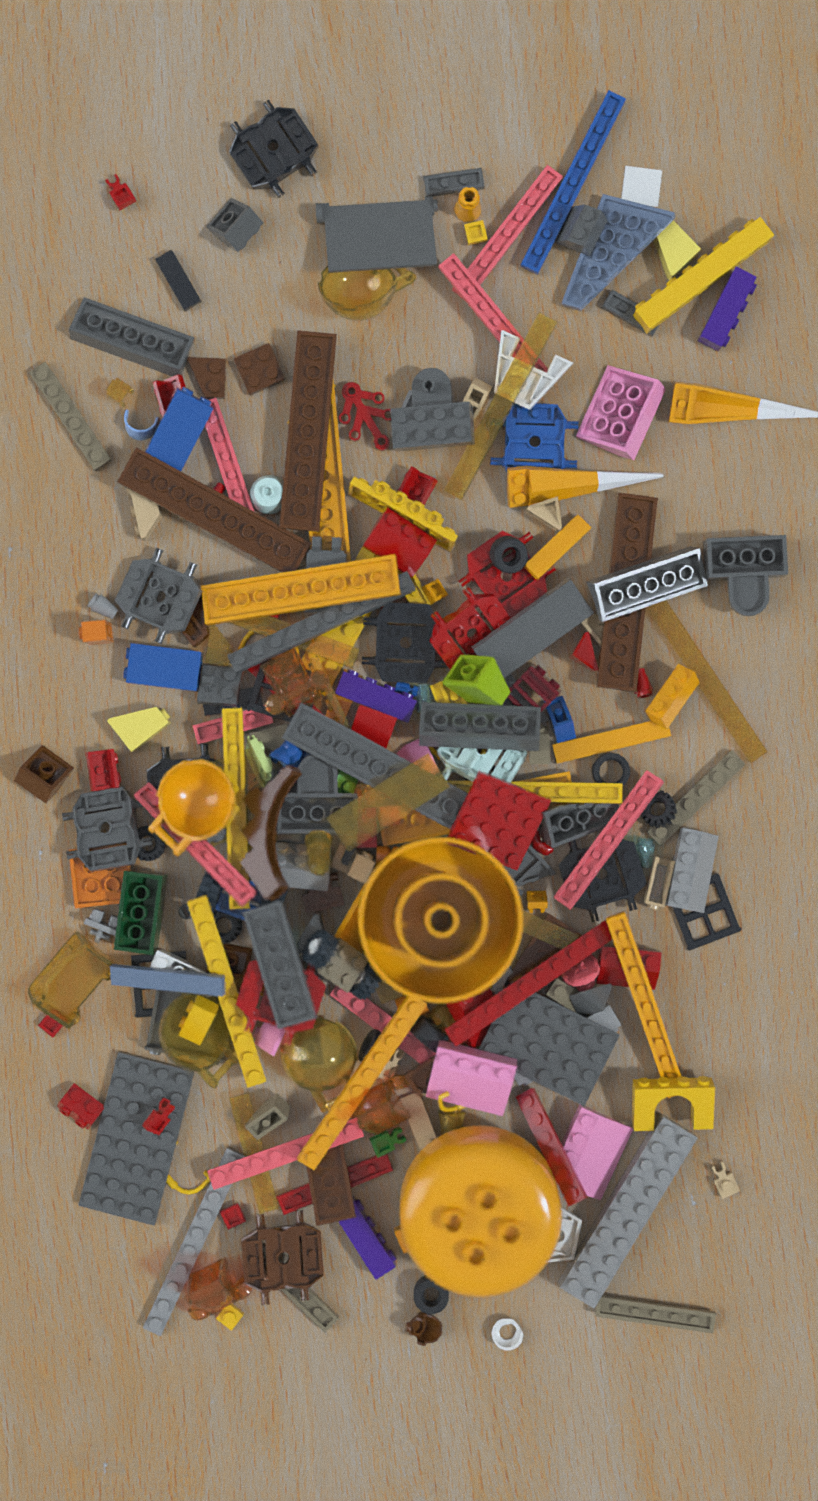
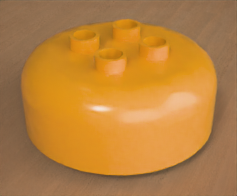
(440, 919)
(480, 1211)

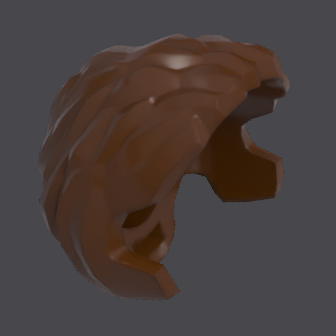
(425, 1328)

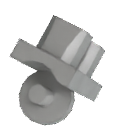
(95, 921)

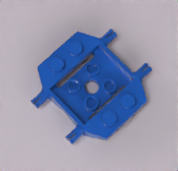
(550, 437)

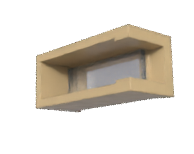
(658, 882)

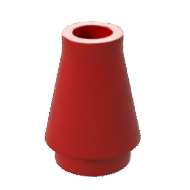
(644, 687)

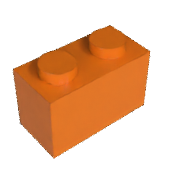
(96, 632)

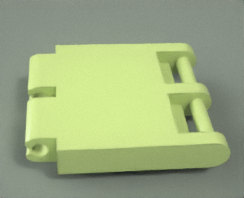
(263, 764)

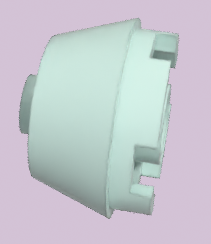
(267, 494)

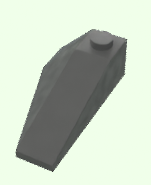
(574, 821)

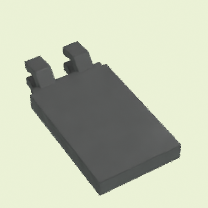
(319, 557)

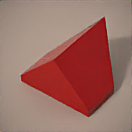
(584, 653)

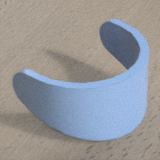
(140, 434)

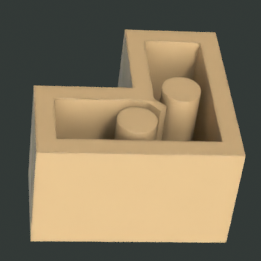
(359, 865)

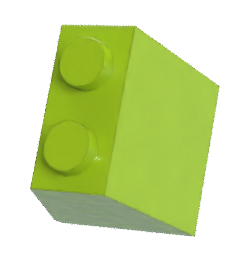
(477, 680)

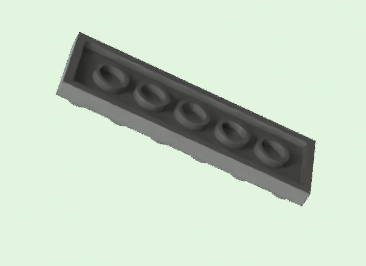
(280, 964)

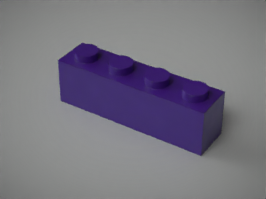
(727, 309)
(374, 696)
(368, 1242)

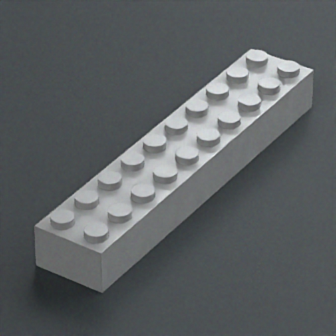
(627, 1210)

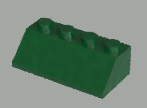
(140, 912)

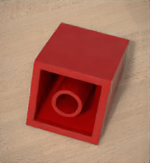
(374, 725)

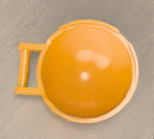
(194, 803)

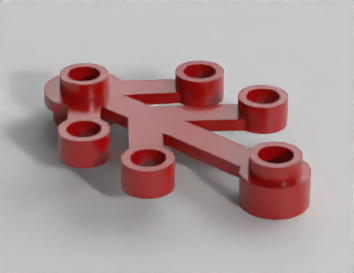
(364, 413)

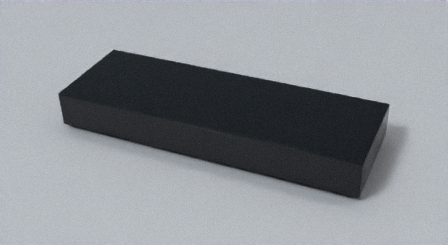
(178, 280)

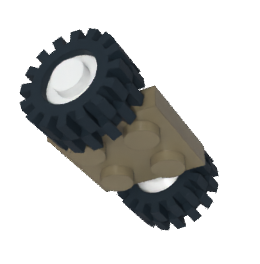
(341, 964)

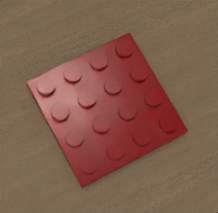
(499, 819)

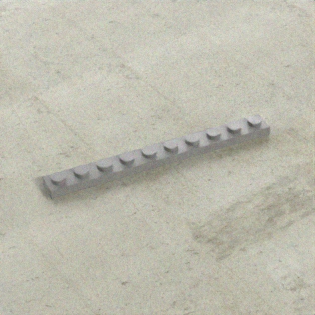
(188, 1252)

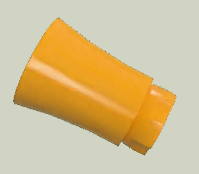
(466, 210)

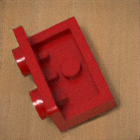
(165, 390)
(417, 485)
(103, 769)
(80, 1106)

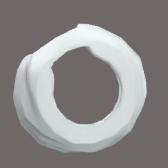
(507, 1344)

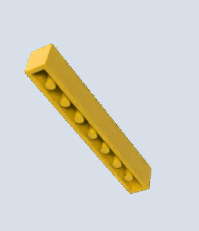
(703, 275)

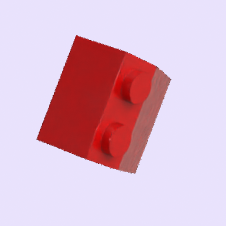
(462, 1007)

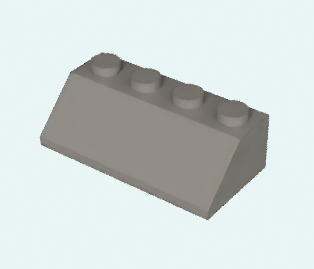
(692, 870)

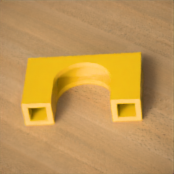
(649, 1092)

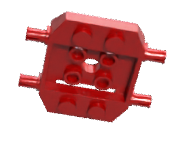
(491, 581)
(461, 621)
(250, 994)

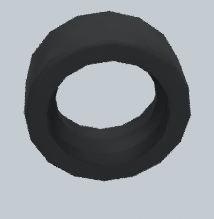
(611, 756)

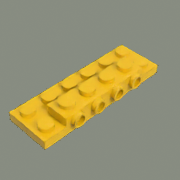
(381, 497)

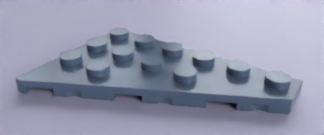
(625, 235)

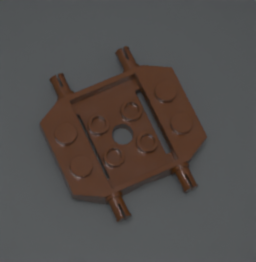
(280, 1240)

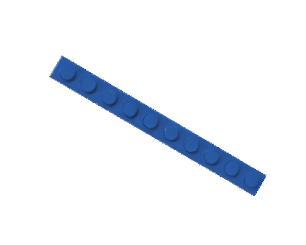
(573, 182)

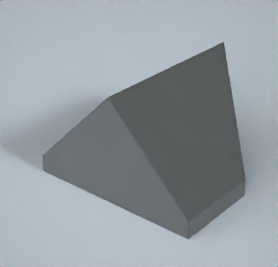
(591, 1000)

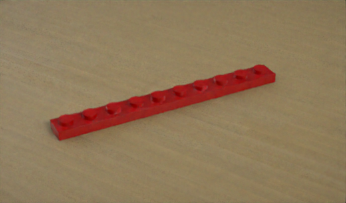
(529, 983)

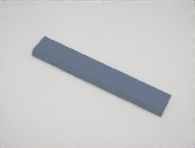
(167, 979)

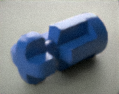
(402, 686)

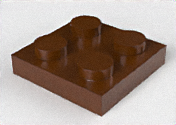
(259, 369)

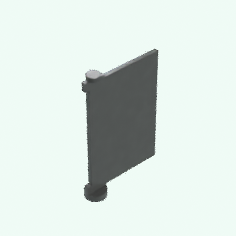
(379, 235)

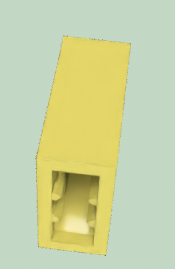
(675, 249)
(140, 726)

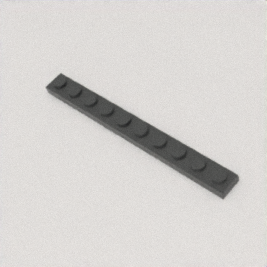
(310, 628)

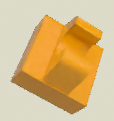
(536, 900)

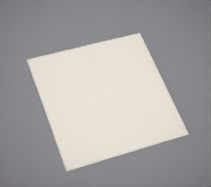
(642, 185)

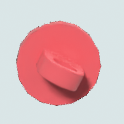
(582, 974)

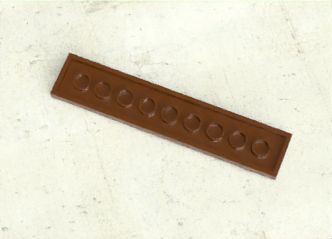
(308, 431)
(213, 512)
(623, 635)

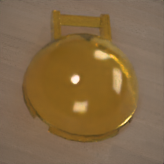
(362, 293)
(189, 1054)
(320, 1059)

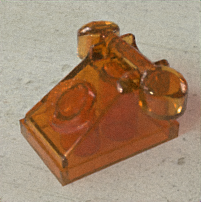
(292, 683)
(382, 1107)
(213, 1290)

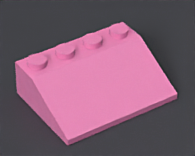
(621, 412)
(472, 1077)
(594, 1148)

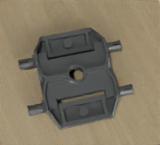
(180, 595)
(122, 829)

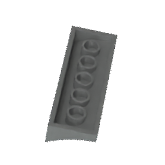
(131, 337)
(648, 583)
(535, 627)
(479, 726)

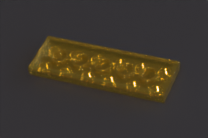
(388, 802)

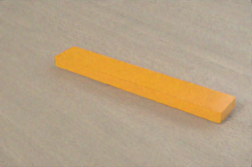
(608, 741)

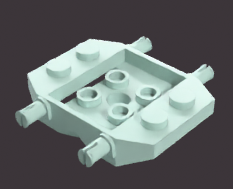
(471, 762)

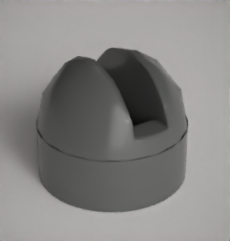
(181, 912)

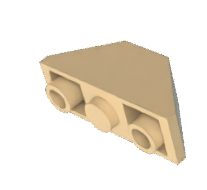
(147, 515)

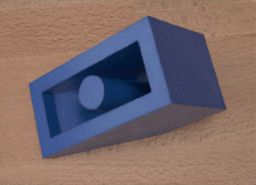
(560, 720)

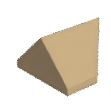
(547, 513)

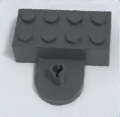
(434, 417)
(747, 568)
(314, 801)

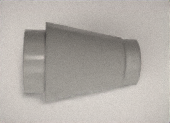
(102, 606)

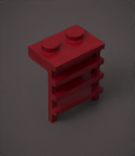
(540, 683)

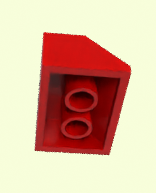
(400, 538)
(612, 971)

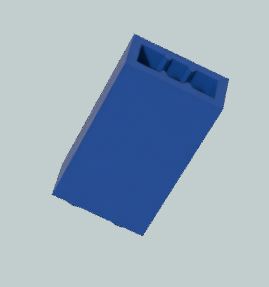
(179, 428)
(163, 667)

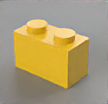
(199, 1018)

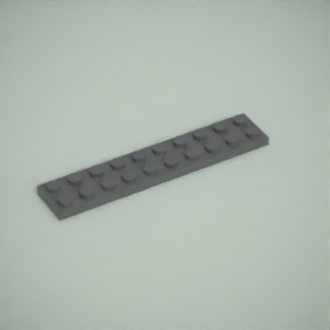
(363, 759)

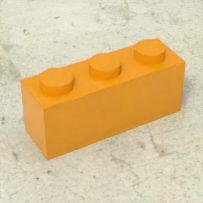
(672, 696)

